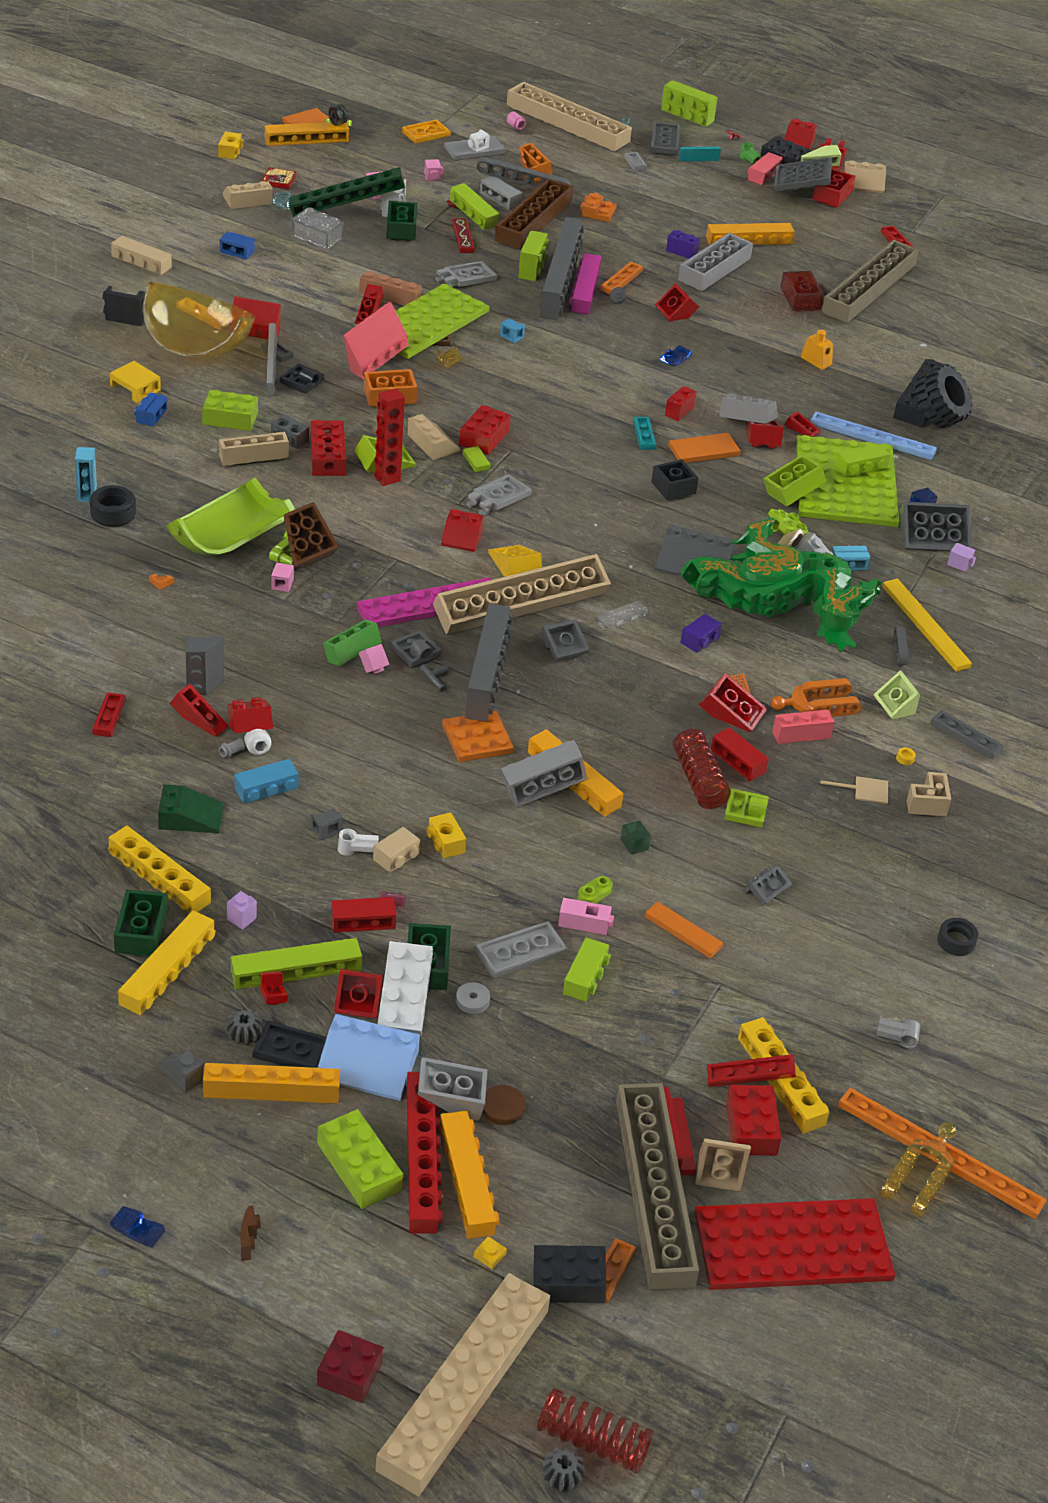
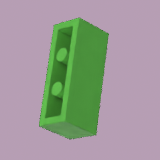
(351, 641)

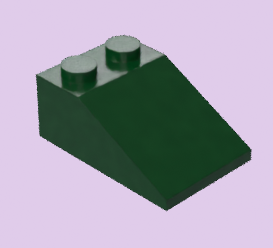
(188, 810)

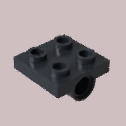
(301, 378)

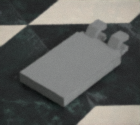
(466, 274)
(498, 494)

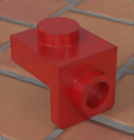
(272, 988)

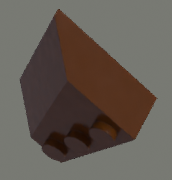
(308, 536)

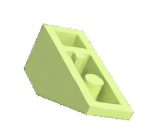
(824, 152)

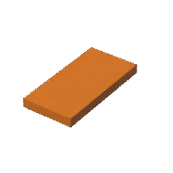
(704, 447)

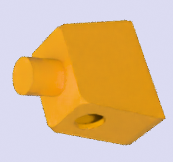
(818, 350)

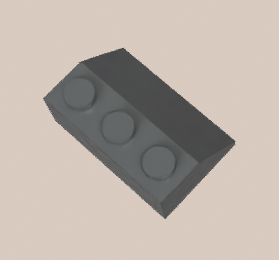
(204, 663)

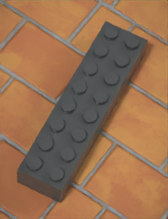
(489, 663)

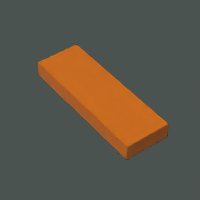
(617, 1261)

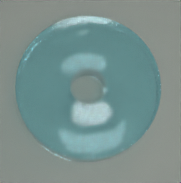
(281, 200)

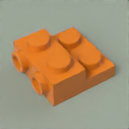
(596, 208)

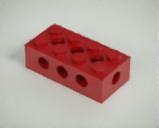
(328, 448)

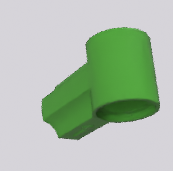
(748, 153)

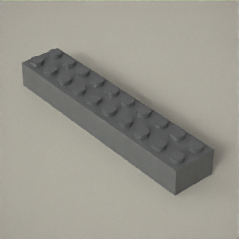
(562, 268)

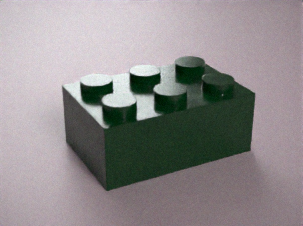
(401, 220)
(141, 922)
(439, 938)

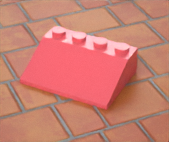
(375, 340)

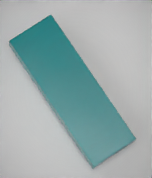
(699, 154)
(644, 433)

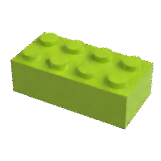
(689, 103)
(359, 1158)

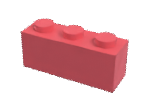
(764, 168)
(803, 726)

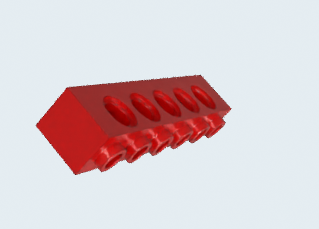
(389, 437)

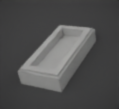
(635, 161)

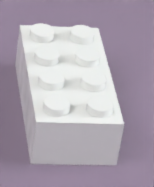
(405, 986)

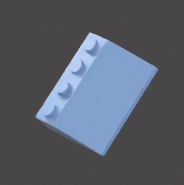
(370, 1056)

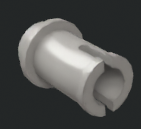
(231, 748)

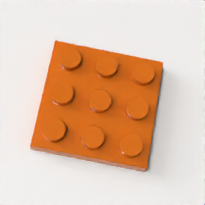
(477, 738)

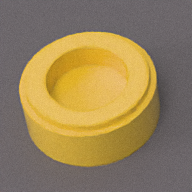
(905, 756)

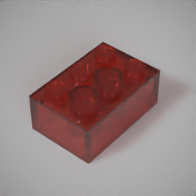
(801, 290)

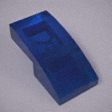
(676, 356)
(136, 1227)

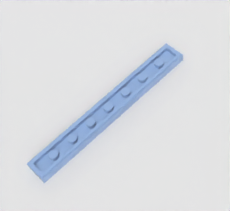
(873, 435)

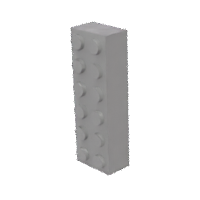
(715, 261)

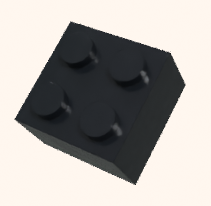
(674, 479)

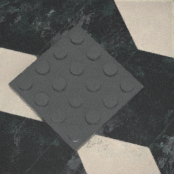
(803, 174)

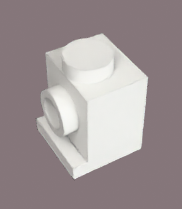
(476, 143)

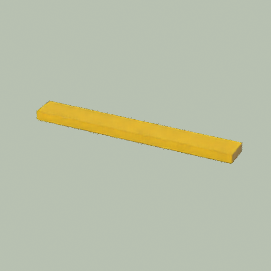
(927, 625)

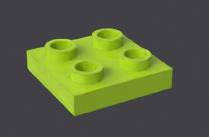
(786, 522)
(746, 808)

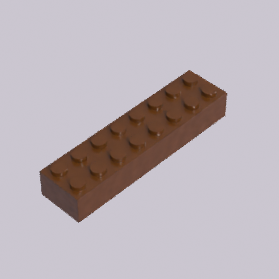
(533, 213)

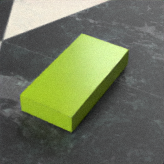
(476, 459)

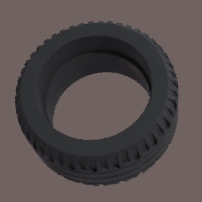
(112, 495)

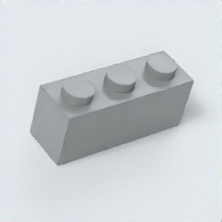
(500, 192)

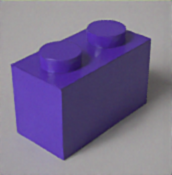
(682, 244)
(701, 633)

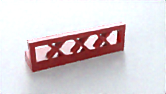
(680, 1134)

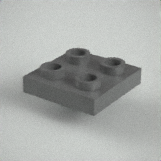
(415, 648)

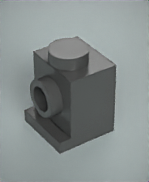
(326, 823)

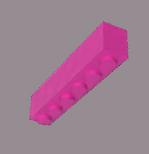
(585, 283)

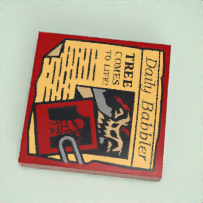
(279, 177)

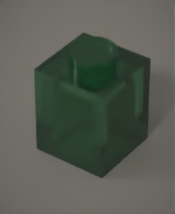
(635, 837)

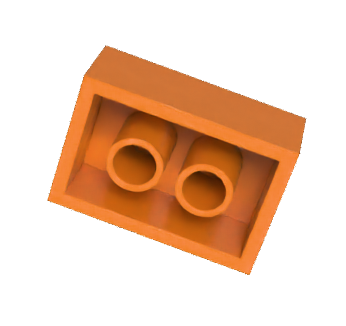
(382, 381)

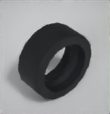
(956, 947)

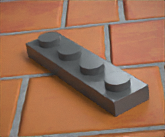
(967, 734)

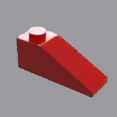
(198, 711)

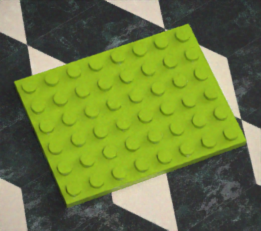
(853, 498)

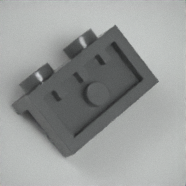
(768, 885)

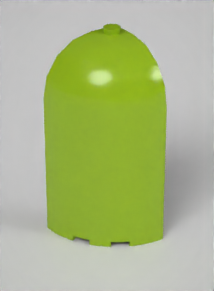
(230, 520)

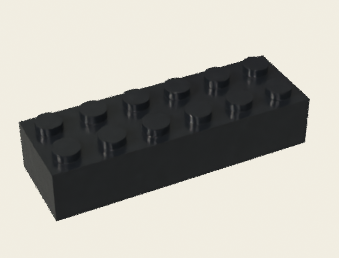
(907, 406)

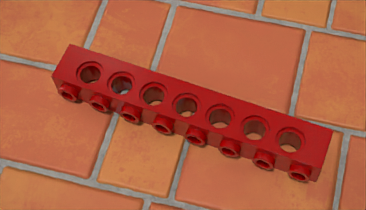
(422, 1161)

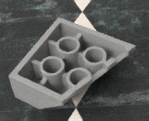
(748, 409)

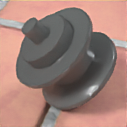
(618, 295)

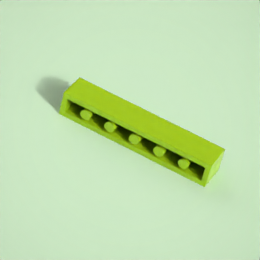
(297, 962)

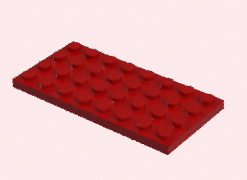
(793, 1244)

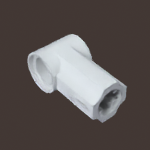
(350, 842)

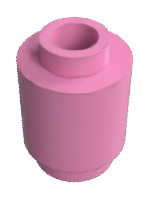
(515, 120)

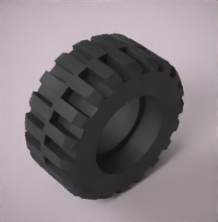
(944, 396)

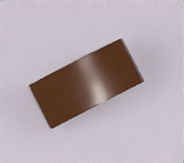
(249, 1232)

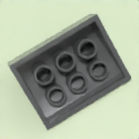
(935, 526)
(684, 544)

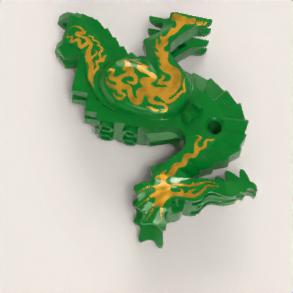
(779, 578)

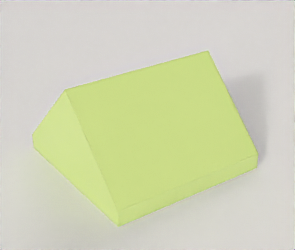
(898, 696)

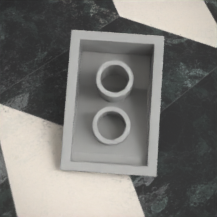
(453, 1086)

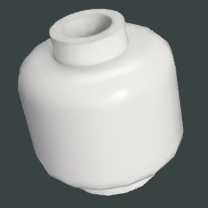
(257, 741)

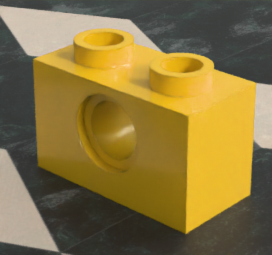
(230, 145)
(446, 835)

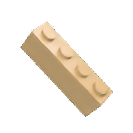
(141, 255)
(253, 448)

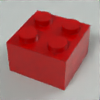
(249, 715)

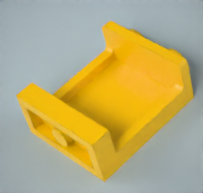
(136, 379)

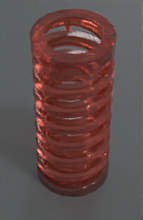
(699, 783)
(629, 1462)

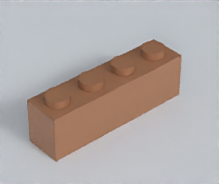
(393, 289)

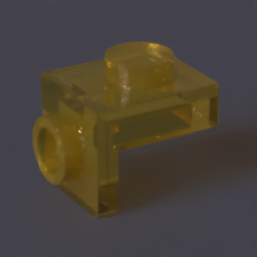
(449, 358)

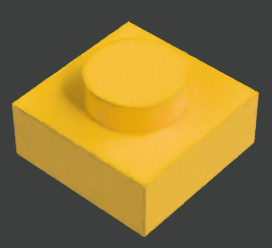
(490, 1252)

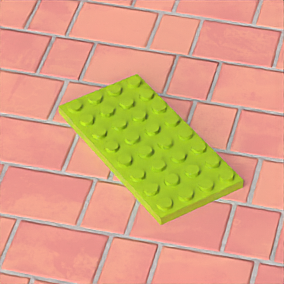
(437, 316)

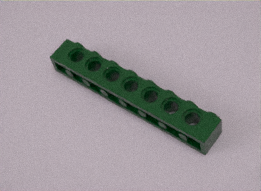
(348, 191)

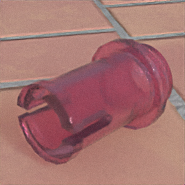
(399, 899)

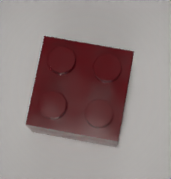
(350, 1366)

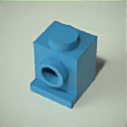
(512, 330)

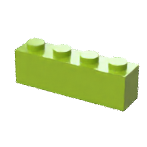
(474, 206)

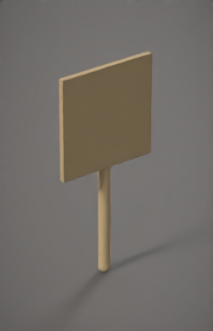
(866, 789)

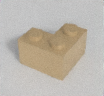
(932, 797)

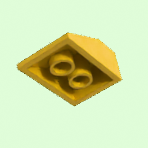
(515, 559)

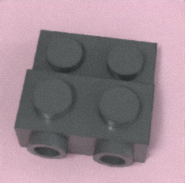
(564, 640)

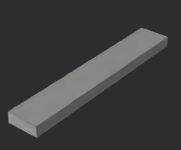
(271, 364)

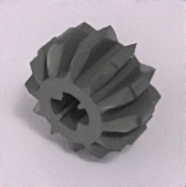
(244, 1026)
(563, 1468)

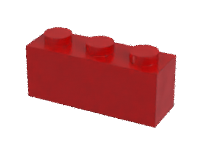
(739, 754)
(363, 914)

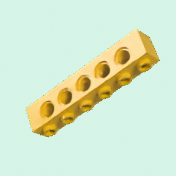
(159, 870)
(794, 1093)

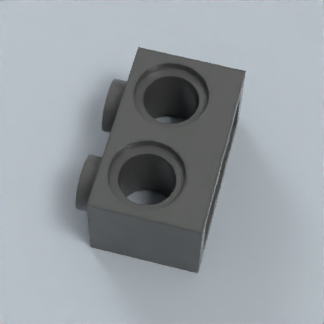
(295, 431)

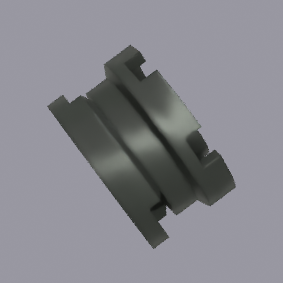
(338, 114)

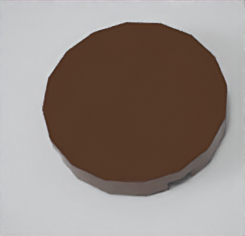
(504, 1104)

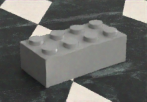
(544, 773)

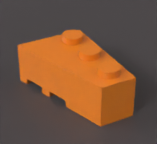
(534, 159)

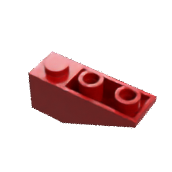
(370, 302)

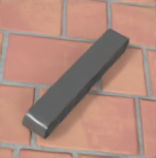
(518, 170)

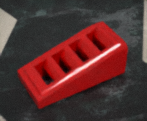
(801, 425)

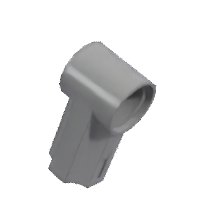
(906, 1032)

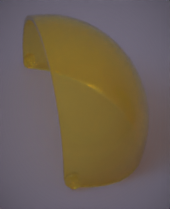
(193, 322)

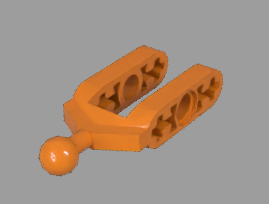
(814, 690)

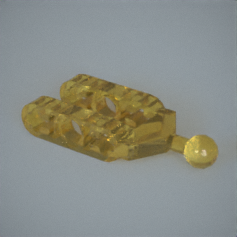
(932, 1149)

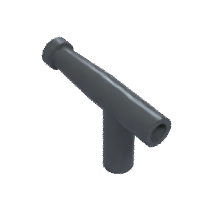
(431, 675)

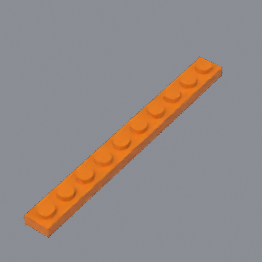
(964, 1164)

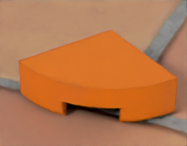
(161, 581)

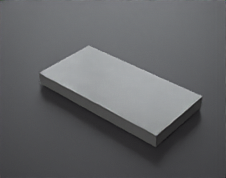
(461, 149)
(521, 949)

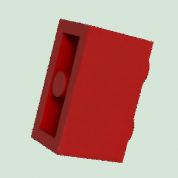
(680, 403)

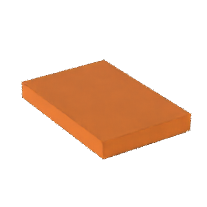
(308, 116)

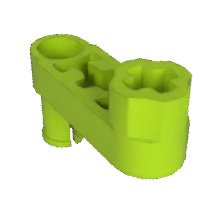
(281, 552)

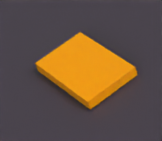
(426, 131)

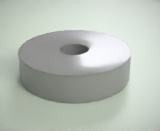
(465, 997)

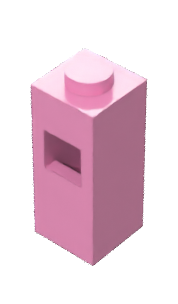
(585, 916)

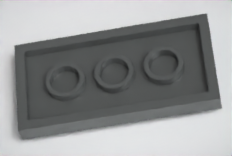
(665, 138)

